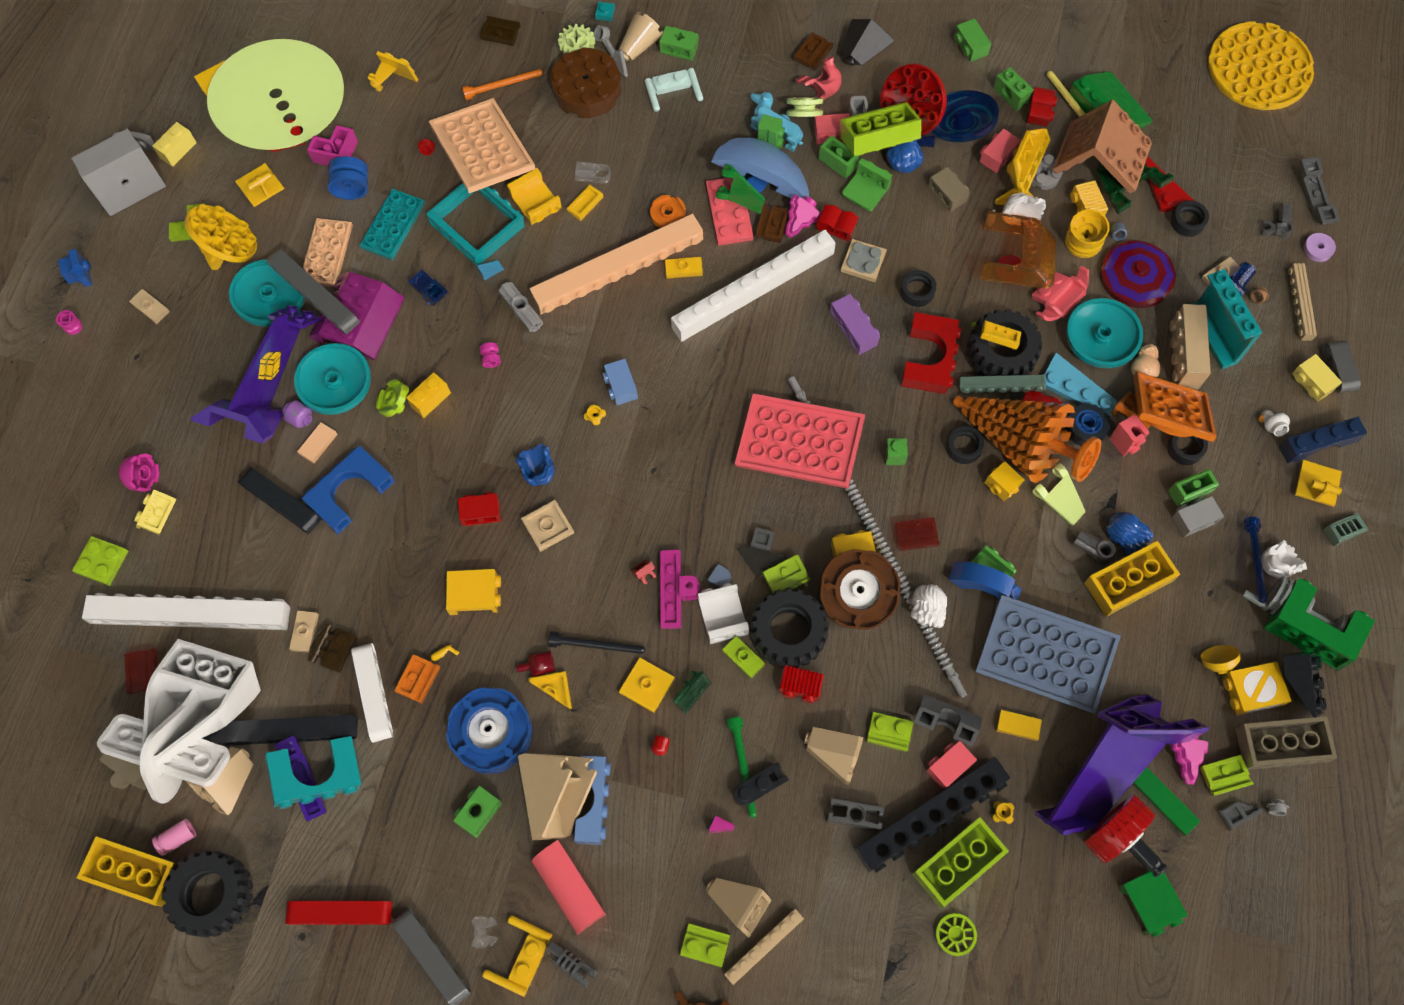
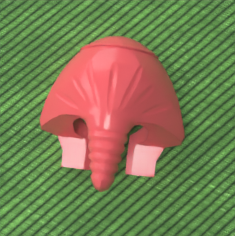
(827, 83)

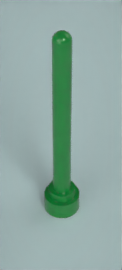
(735, 725)

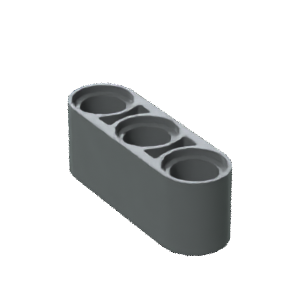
(1341, 363)

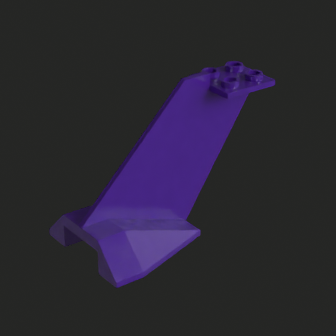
(1116, 761)

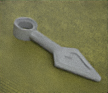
(617, 55)

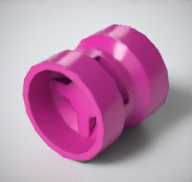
(69, 322)
(490, 356)

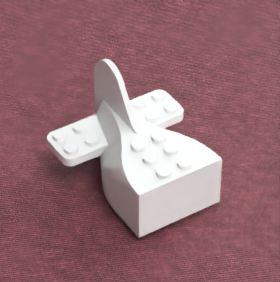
(185, 700)

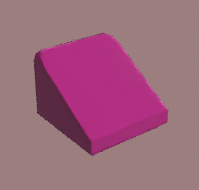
(720, 825)

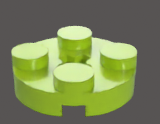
(392, 399)

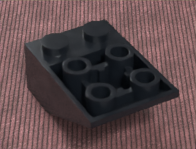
(1304, 676)

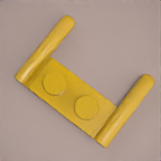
(527, 961)

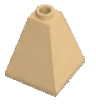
(739, 902)

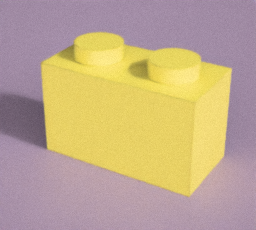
(174, 144)
(1316, 378)

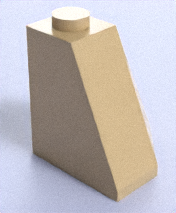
(834, 751)
(229, 783)

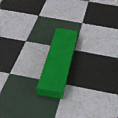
(1166, 802)

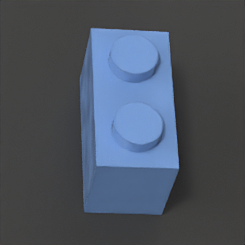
(621, 382)

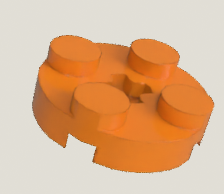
(663, 203)

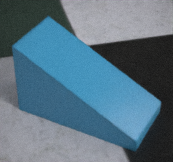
(489, 269)

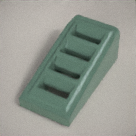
(1334, 535)

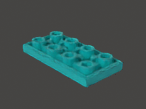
(392, 224)

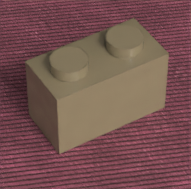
(949, 189)

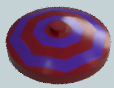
(1137, 274)

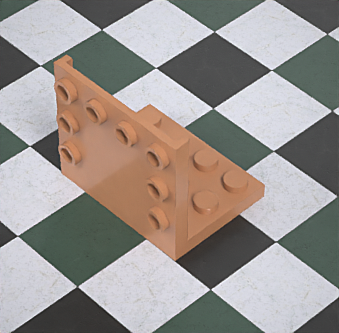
(1112, 139)

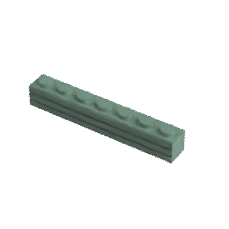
(1003, 383)

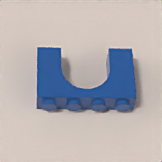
(356, 465)

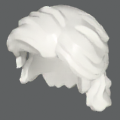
(1025, 205)
(1281, 561)
(929, 605)

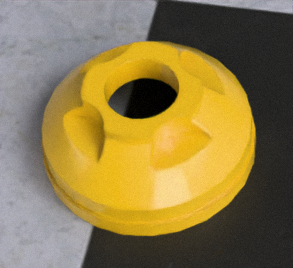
(1221, 658)

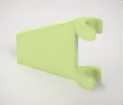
(1062, 497)

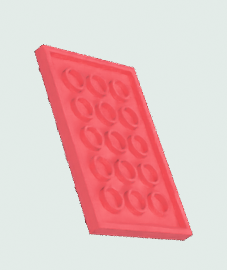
(800, 440)

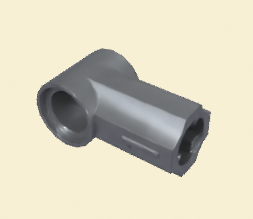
(1093, 545)

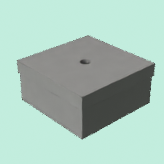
(118, 172)

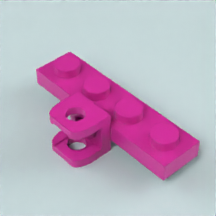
(674, 588)

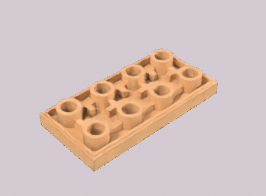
(327, 250)

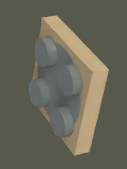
(863, 260)

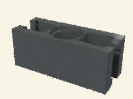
(848, 821)

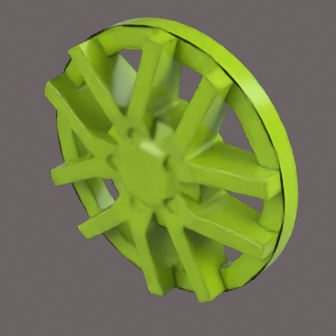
(956, 934)

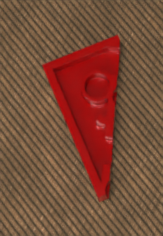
(1168, 196)

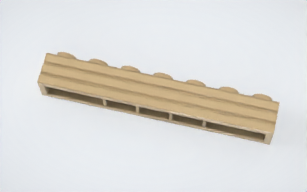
(1302, 302)
(763, 946)

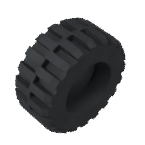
(992, 364)
(794, 603)
(180, 889)

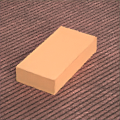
(317, 443)

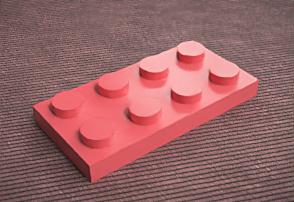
(729, 219)

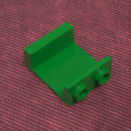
(1154, 902)

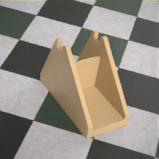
(554, 792)

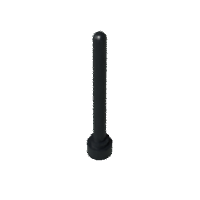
(557, 639)

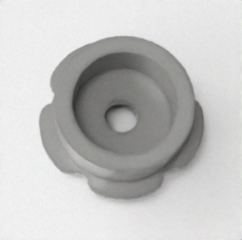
(1277, 807)

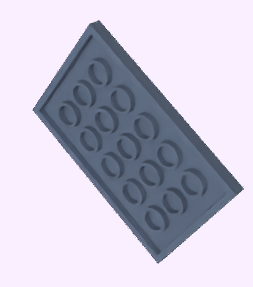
(1048, 654)

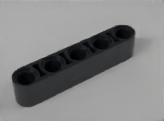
(279, 500)

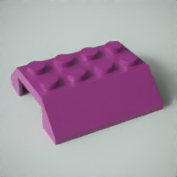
(372, 304)

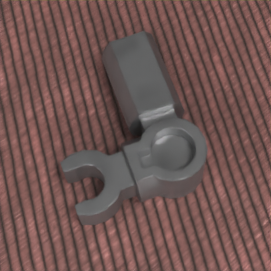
(1284, 227)

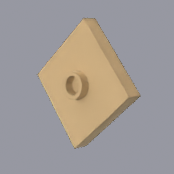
(547, 525)

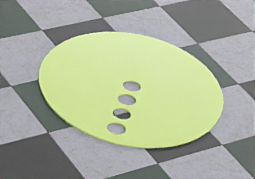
(241, 89)

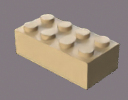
(1190, 346)

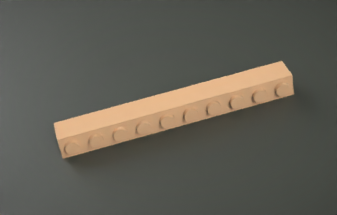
(616, 264)

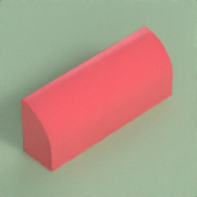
(567, 887)

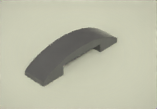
(1315, 191)

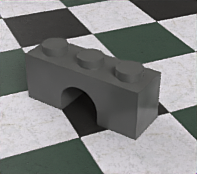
(961, 722)

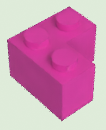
(340, 144)

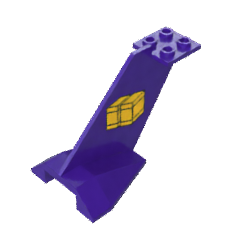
(262, 378)

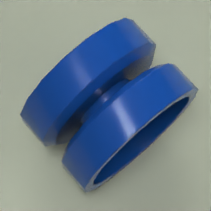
(347, 178)

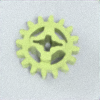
(568, 38)

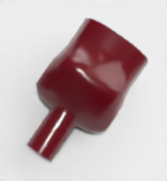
(538, 664)

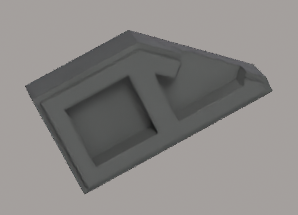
(1237, 814)

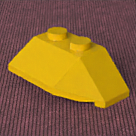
(1028, 158)

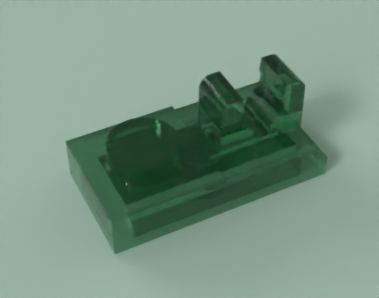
(691, 691)

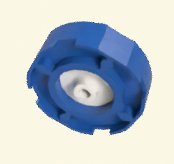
(469, 727)

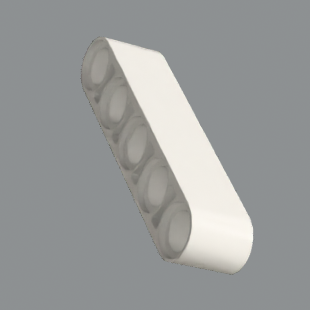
(372, 692)

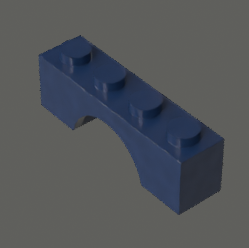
(1308, 443)

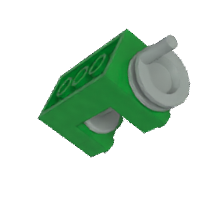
(1296, 623)

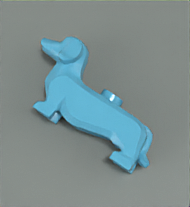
(792, 131)

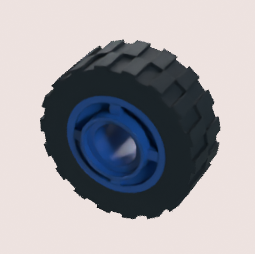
(1090, 415)

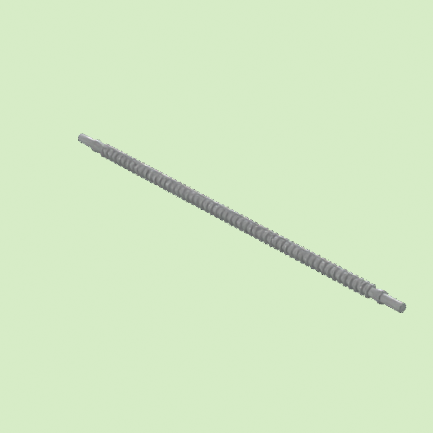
(884, 550)

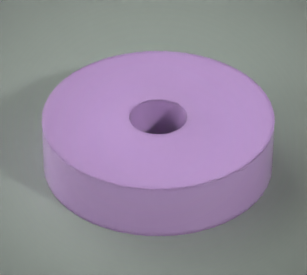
(1322, 240)

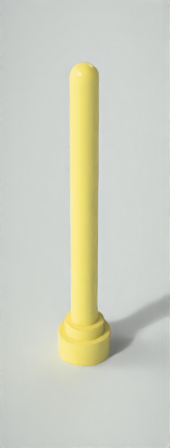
(1064, 92)

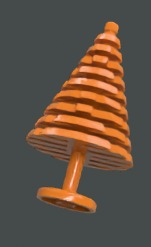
(1030, 434)

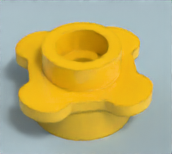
(594, 409)
(999, 807)

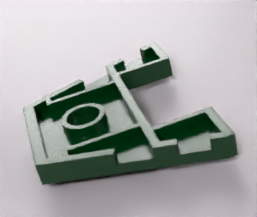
(1114, 189)

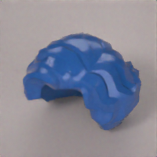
(905, 157)

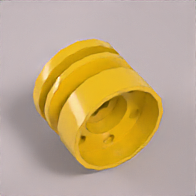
(1087, 233)

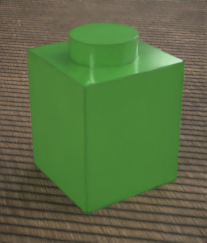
(896, 451)

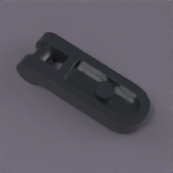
(758, 785)

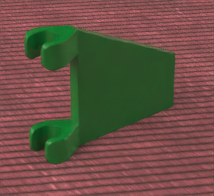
(741, 191)

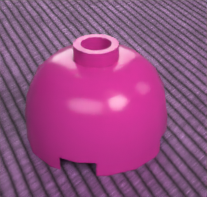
(138, 472)

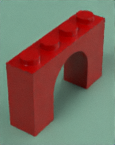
(944, 333)

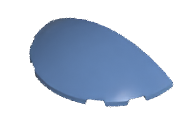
(764, 162)

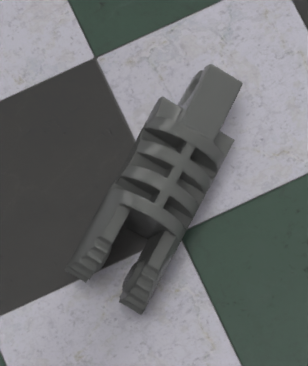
(570, 963)

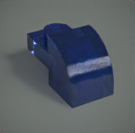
(430, 289)

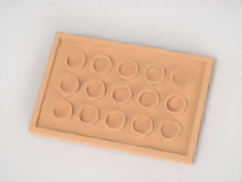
(481, 145)

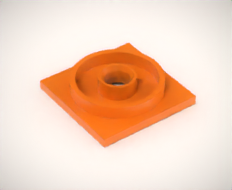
(1173, 407)

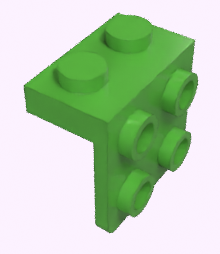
(867, 185)

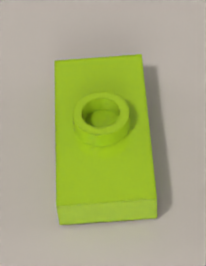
(743, 657)

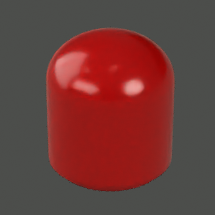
(660, 745)

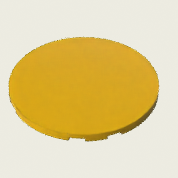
(1260, 65)

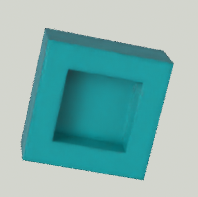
(605, 11)

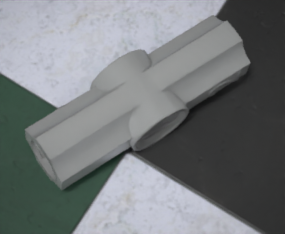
(526, 313)

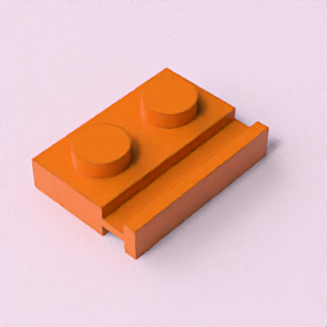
(417, 679)

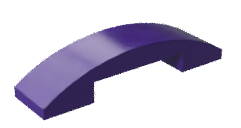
(304, 774)

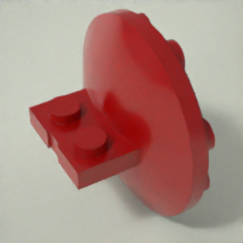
(920, 89)

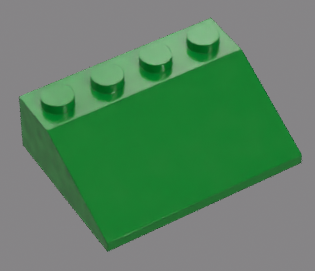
(1100, 88)

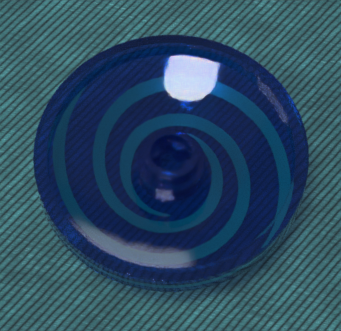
(967, 116)

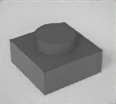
(762, 539)

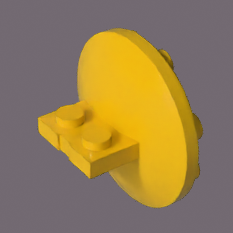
(220, 235)

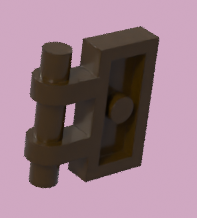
(337, 651)

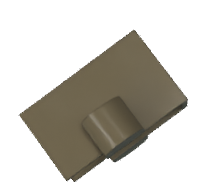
(125, 772)

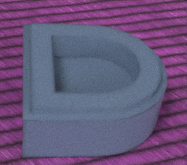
(720, 576)

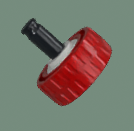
(1123, 831)

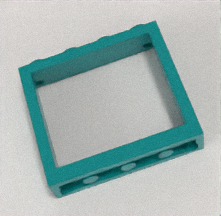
(454, 199)

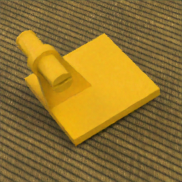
(387, 67)
(259, 185)
(1318, 483)

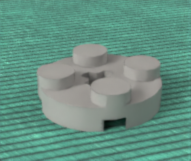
(1051, 179)

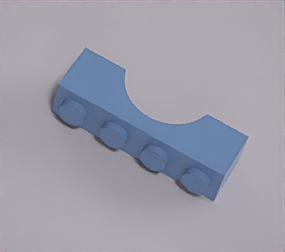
(590, 827)

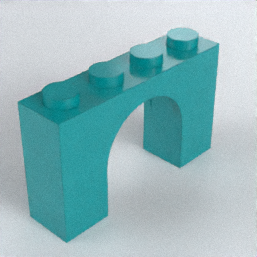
(287, 789)

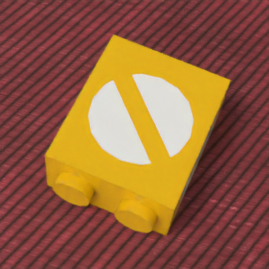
(1256, 688)

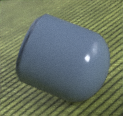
(1118, 227)

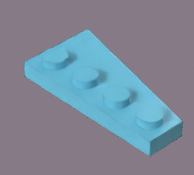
(1073, 385)

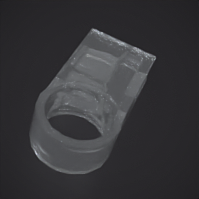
(587, 172)

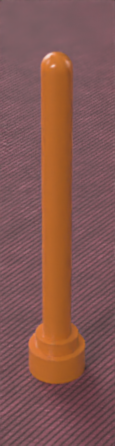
(470, 92)

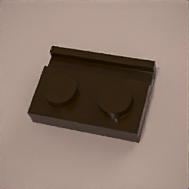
(500, 30)

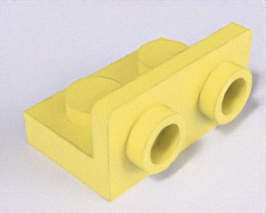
(155, 512)

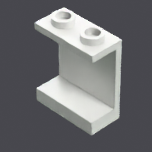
(722, 613)

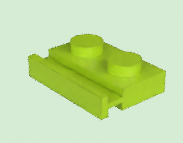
(786, 574)
(890, 731)
(1226, 775)
(705, 945)

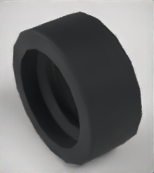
(1192, 207)
(922, 276)
(969, 432)
(1185, 459)

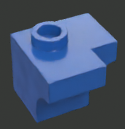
(75, 268)

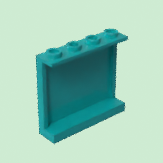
(1229, 320)

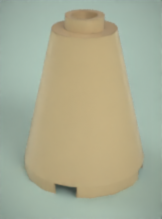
(640, 35)

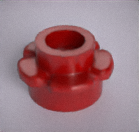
(426, 147)

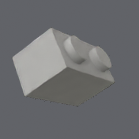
(1197, 516)

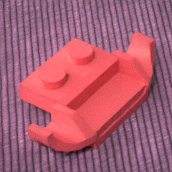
(1062, 295)

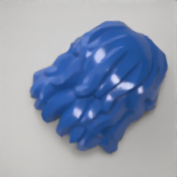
(536, 465)
(1129, 532)

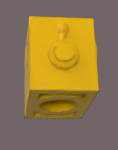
(1004, 481)

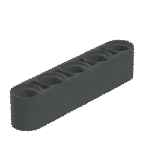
(431, 957)

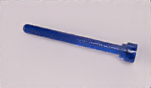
(1253, 526)

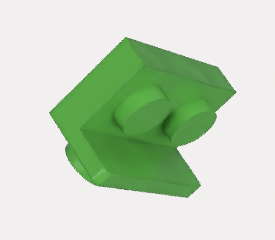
(991, 558)

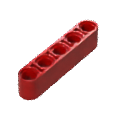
(338, 913)

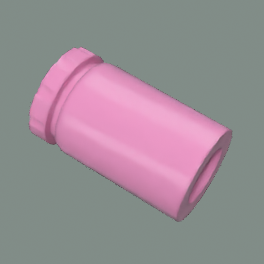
(174, 837)

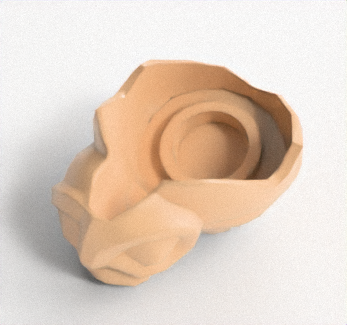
(1147, 361)

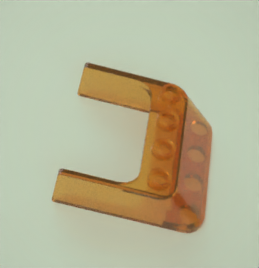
(1037, 254)

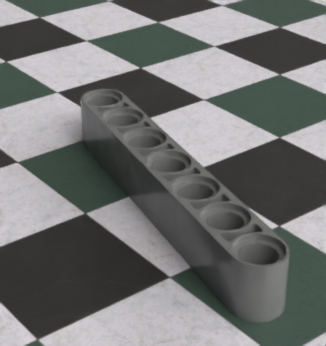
(313, 291)

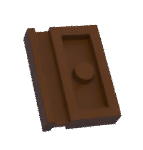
(813, 51)
(772, 223)

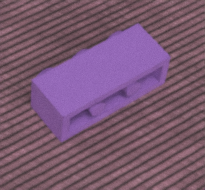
(855, 324)

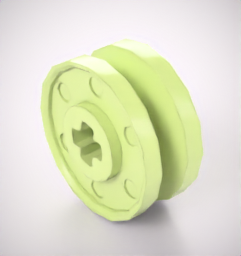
(804, 106)

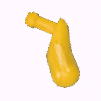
(440, 653)

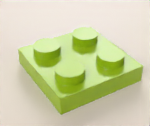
(100, 561)

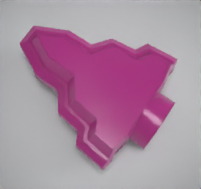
(801, 214)
(1189, 757)

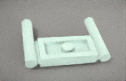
(672, 82)

